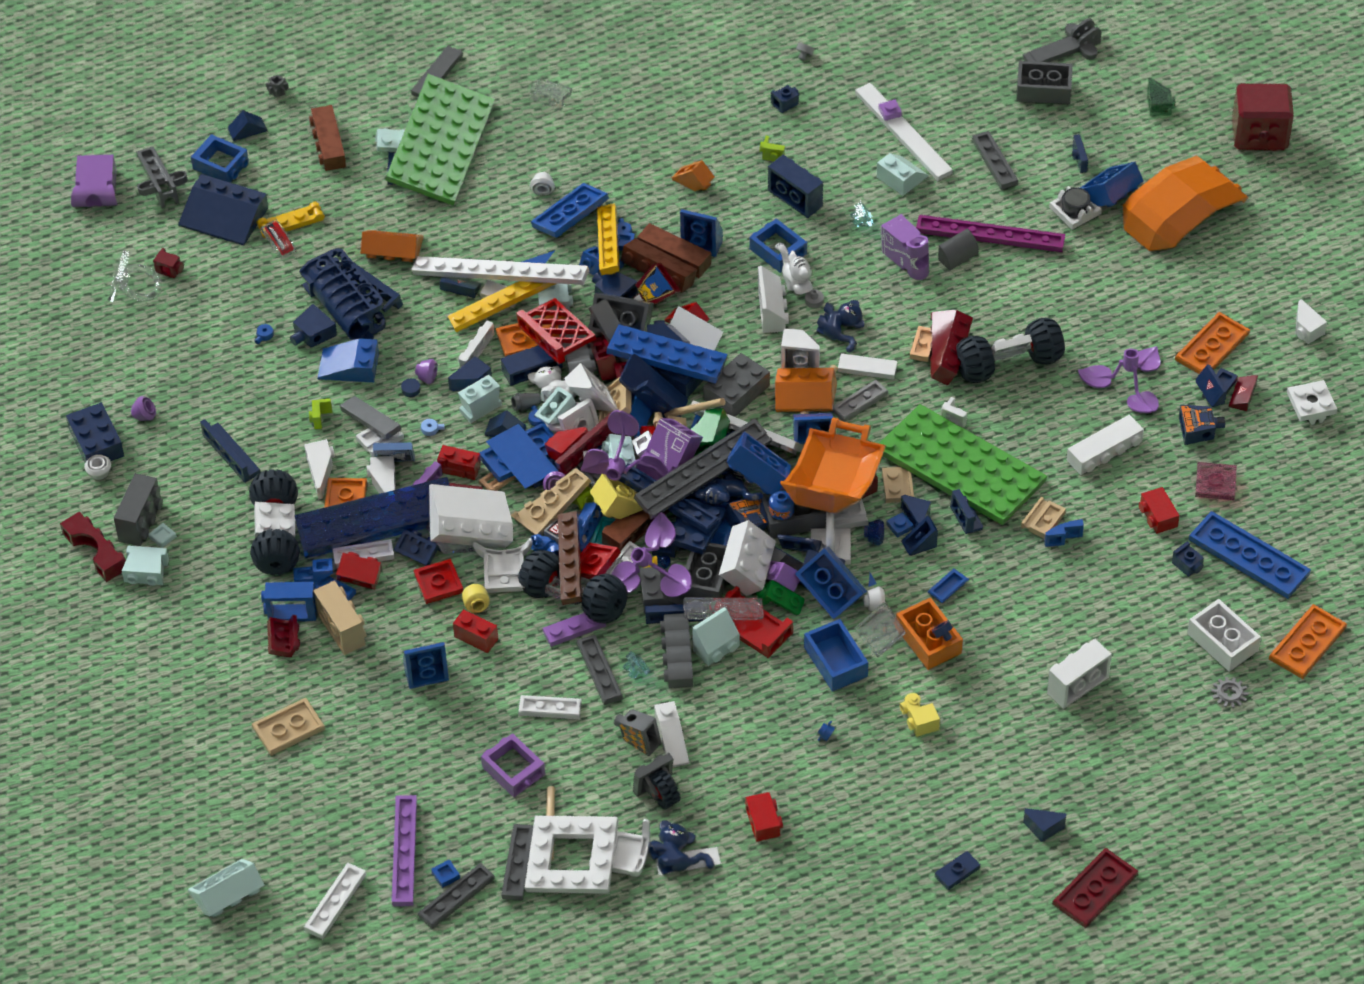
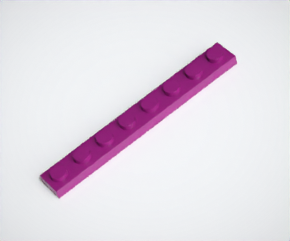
(992, 233)

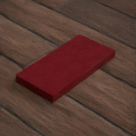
(1095, 887)

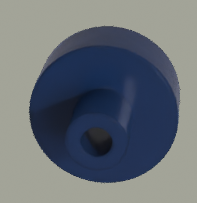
(943, 630)

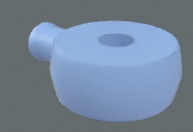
(430, 427)

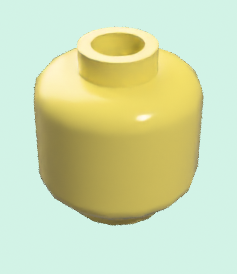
(475, 598)

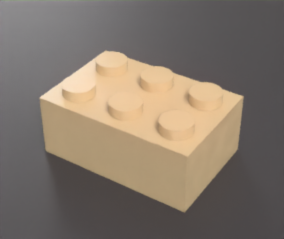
(340, 617)

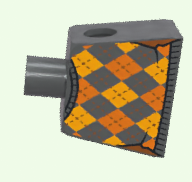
(639, 731)

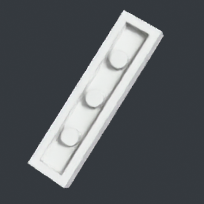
(335, 901)

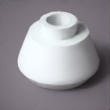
(542, 184)
(98, 466)
(874, 598)

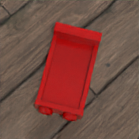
(763, 634)

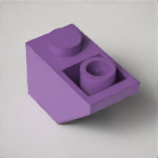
(783, 575)

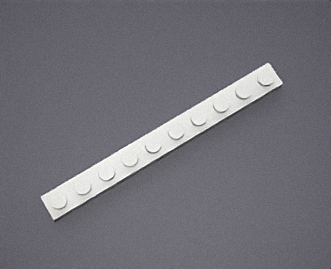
(500, 270)

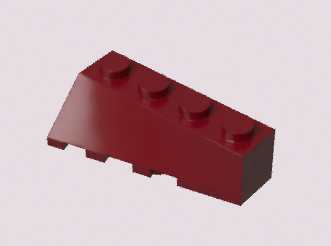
(947, 331)

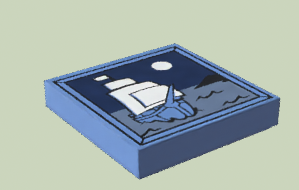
(400, 451)

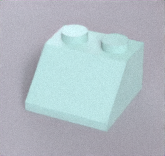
(899, 173)
(715, 637)

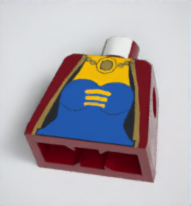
(656, 285)

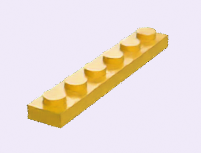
(608, 239)
(495, 303)

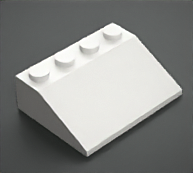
(469, 516)

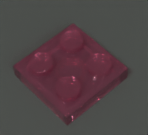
(1215, 481)

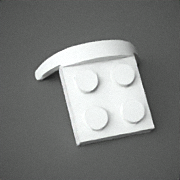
(502, 567)
(631, 851)

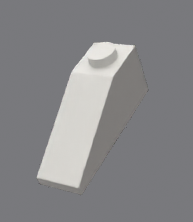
(320, 463)
(382, 473)
(671, 732)

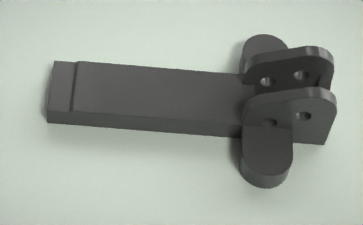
(1079, 38)
(158, 175)

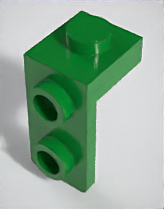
(781, 596)

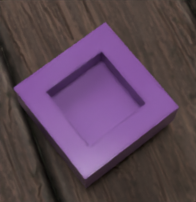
(890, 110)

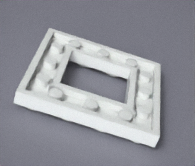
(597, 879)

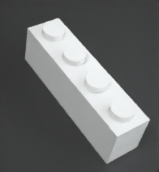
(1105, 445)

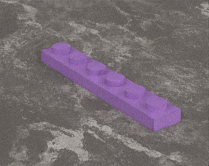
(404, 851)

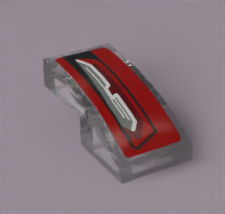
(279, 239)

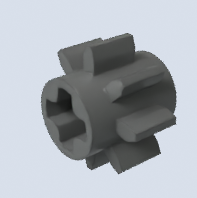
(277, 86)

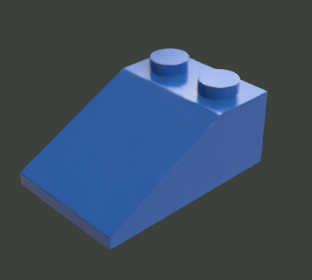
(701, 230)
(350, 361)
(426, 665)

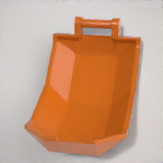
(1177, 202)
(834, 468)

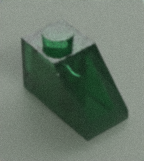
(1159, 99)

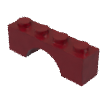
(80, 531)

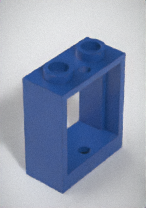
(212, 144)
(756, 243)
(289, 592)

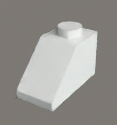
(1309, 323)

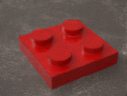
(597, 559)
(438, 581)

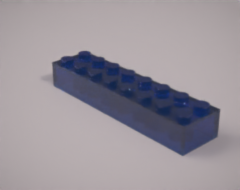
(365, 519)

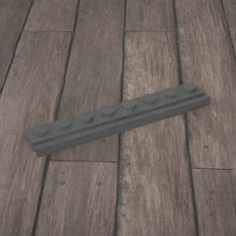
(695, 472)

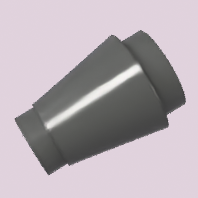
(523, 401)

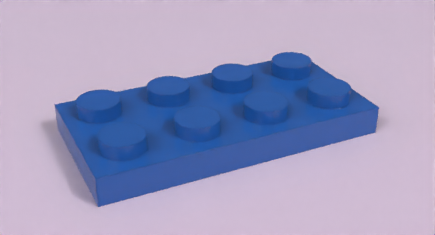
(569, 210)
(539, 434)

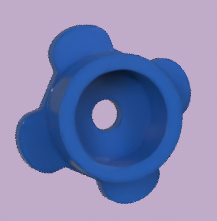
(825, 731)

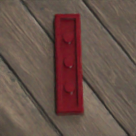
(591, 440)

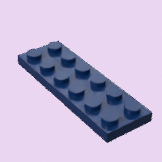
(667, 353)
(1249, 554)

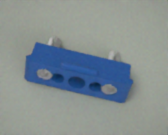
(588, 522)

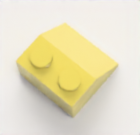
(614, 498)

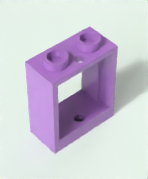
(521, 780)

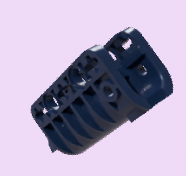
(342, 294)

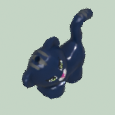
(848, 315)
(721, 490)
(673, 839)

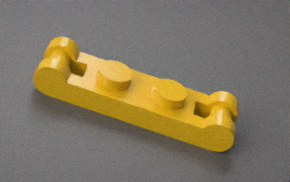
(296, 218)

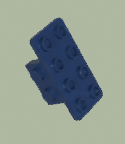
(651, 386)

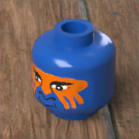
(781, 505)

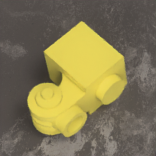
(920, 719)

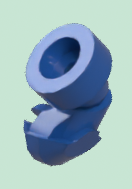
(544, 543)

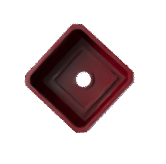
(1262, 116)

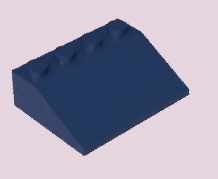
(223, 209)

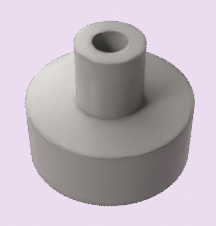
(804, 50)
(814, 298)

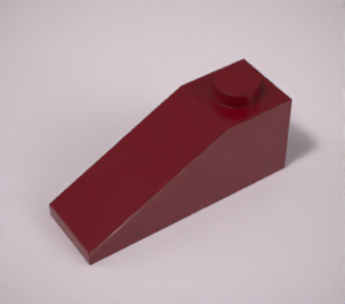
(603, 361)

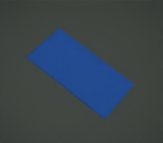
(521, 455)

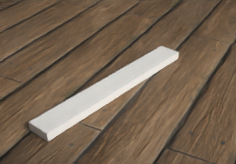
(906, 134)

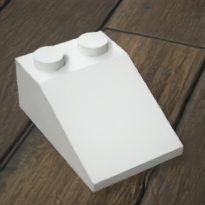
(589, 386)

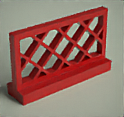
(543, 336)

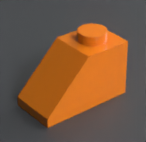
(694, 176)

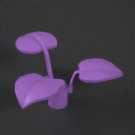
(1146, 360)
(598, 461)
(659, 533)

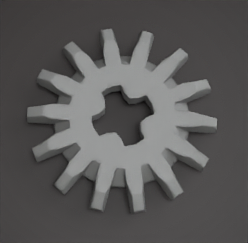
(1229, 684)

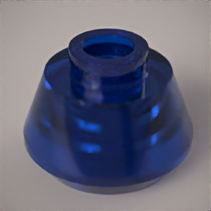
(875, 532)

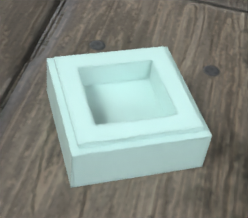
(162, 535)

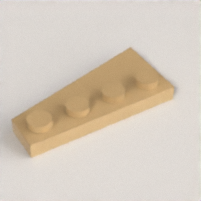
(545, 509)

